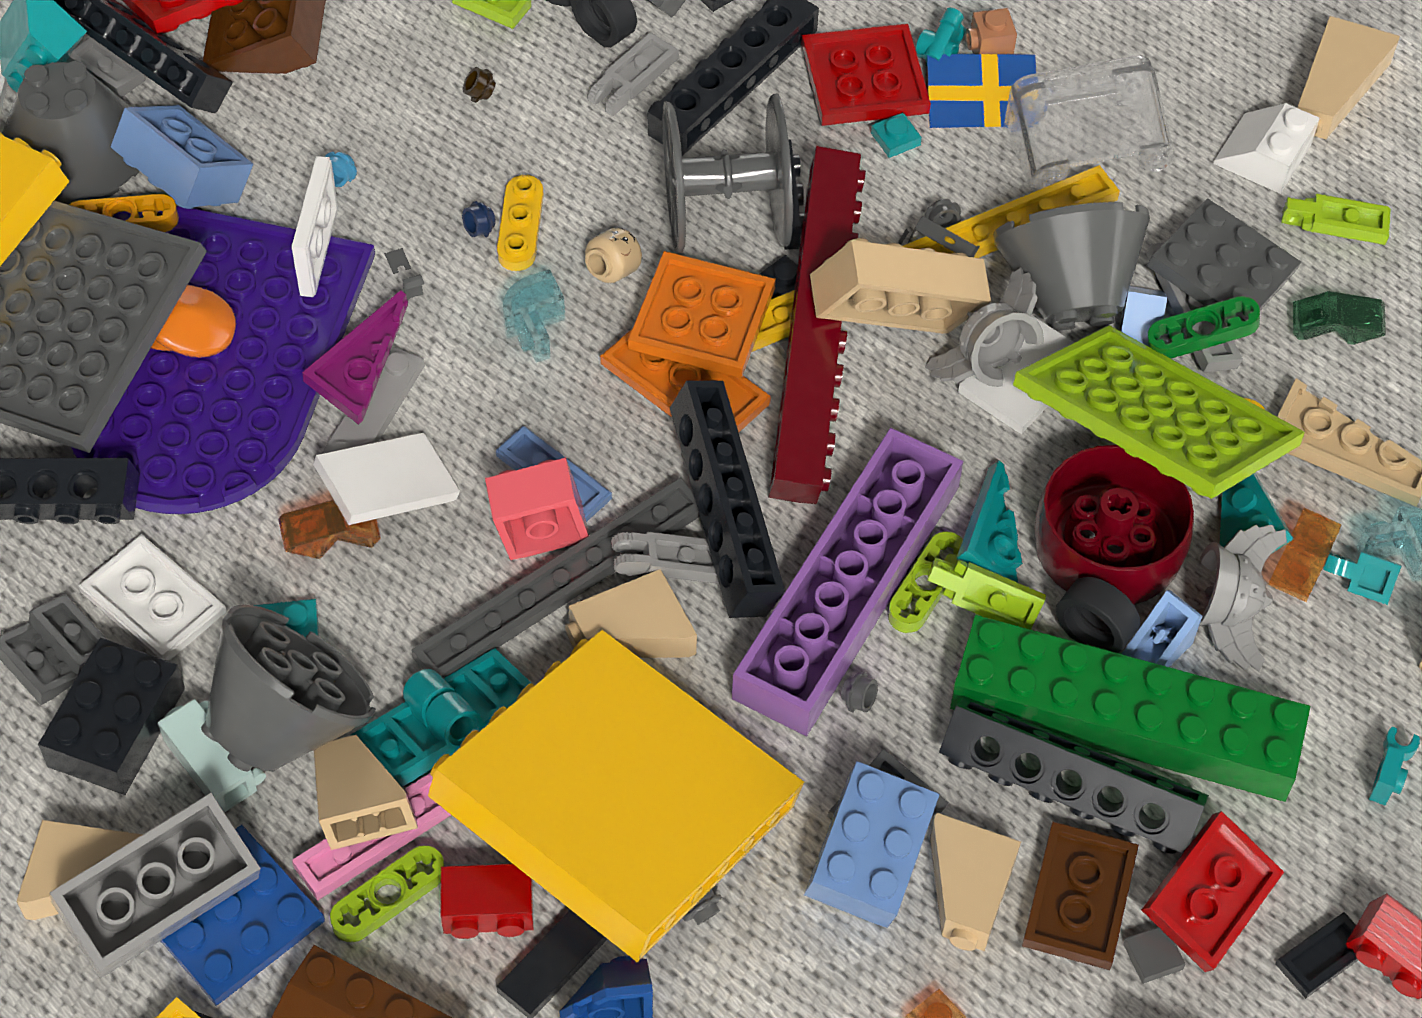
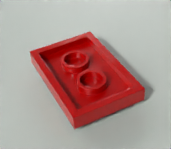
(1212, 891)

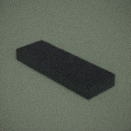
(550, 964)

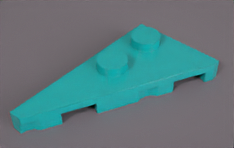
(1247, 506)
(992, 530)

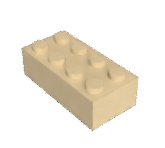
(899, 286)

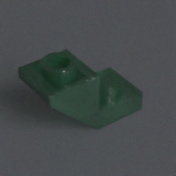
(1349, 315)

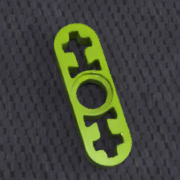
(926, 598)
(390, 875)

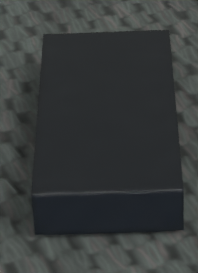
(1319, 956)

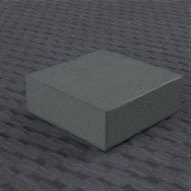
(1153, 955)

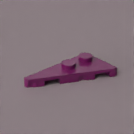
(354, 365)

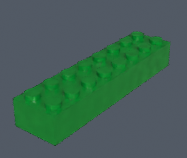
(1135, 707)

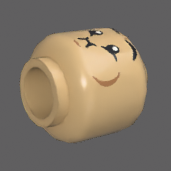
(613, 255)

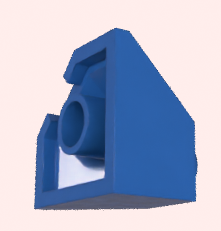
(614, 991)

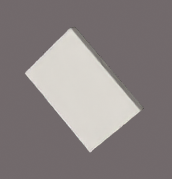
(315, 226)
(1006, 401)
(386, 478)
(152, 599)

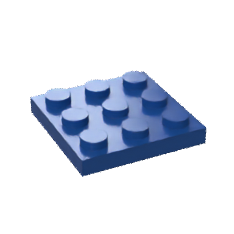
(245, 930)

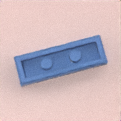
(527, 449)

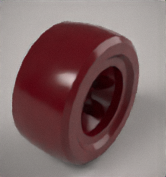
(1127, 501)

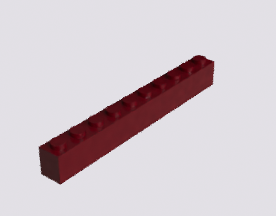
(815, 342)

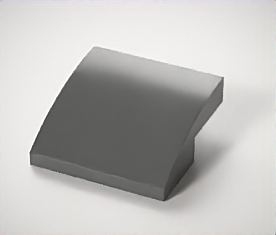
(49, 648)

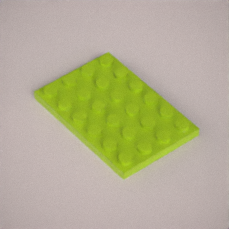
(1159, 411)

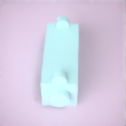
(205, 758)

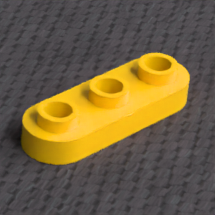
(520, 232)

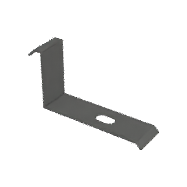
(938, 234)
(413, 285)

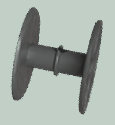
(730, 173)

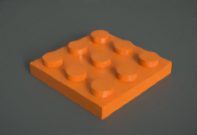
(702, 314)

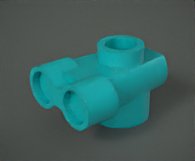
(945, 39)

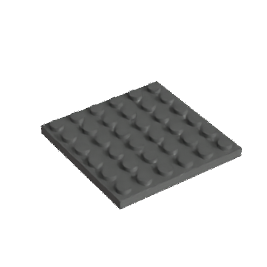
(80, 317)

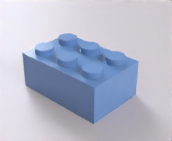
(181, 156)
(872, 845)

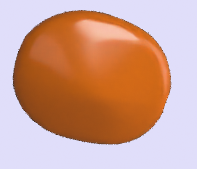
(198, 325)

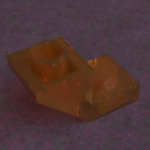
(317, 528)
(1305, 554)

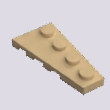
(1350, 447)

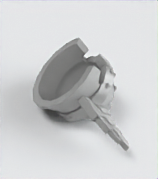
(993, 336)
(1238, 592)

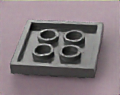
(1222, 259)

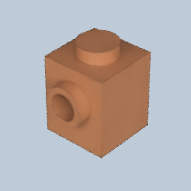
(991, 32)

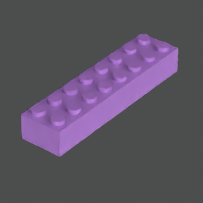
(846, 582)

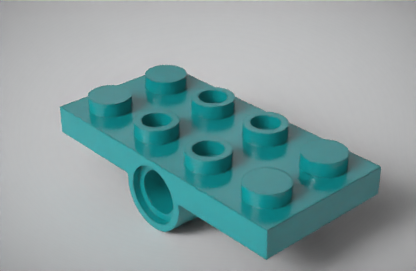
(440, 714)

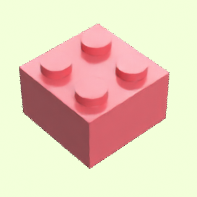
(537, 508)

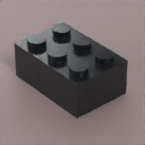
(111, 716)

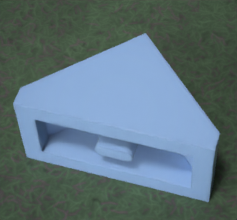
(1142, 310)
(1165, 632)

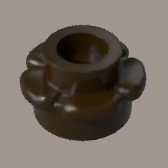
(479, 84)

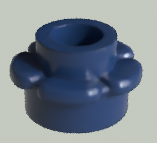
(478, 219)

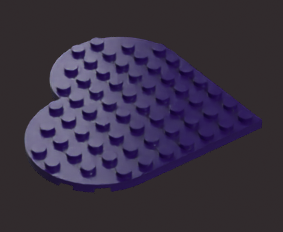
(234, 420)

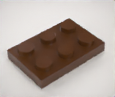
(1080, 896)

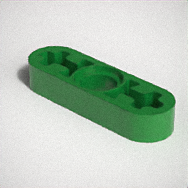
(1211, 313)

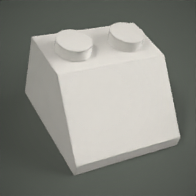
(1269, 145)

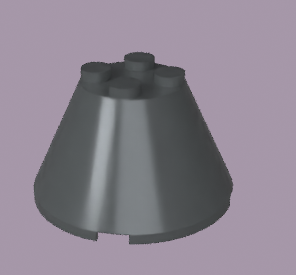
(76, 120)
(1077, 259)
(279, 691)

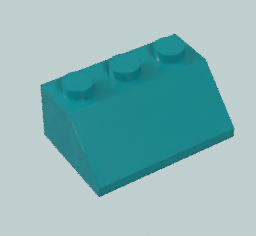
(35, 35)

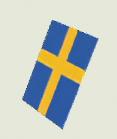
(973, 88)

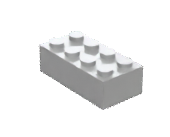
(155, 885)

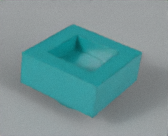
(896, 135)

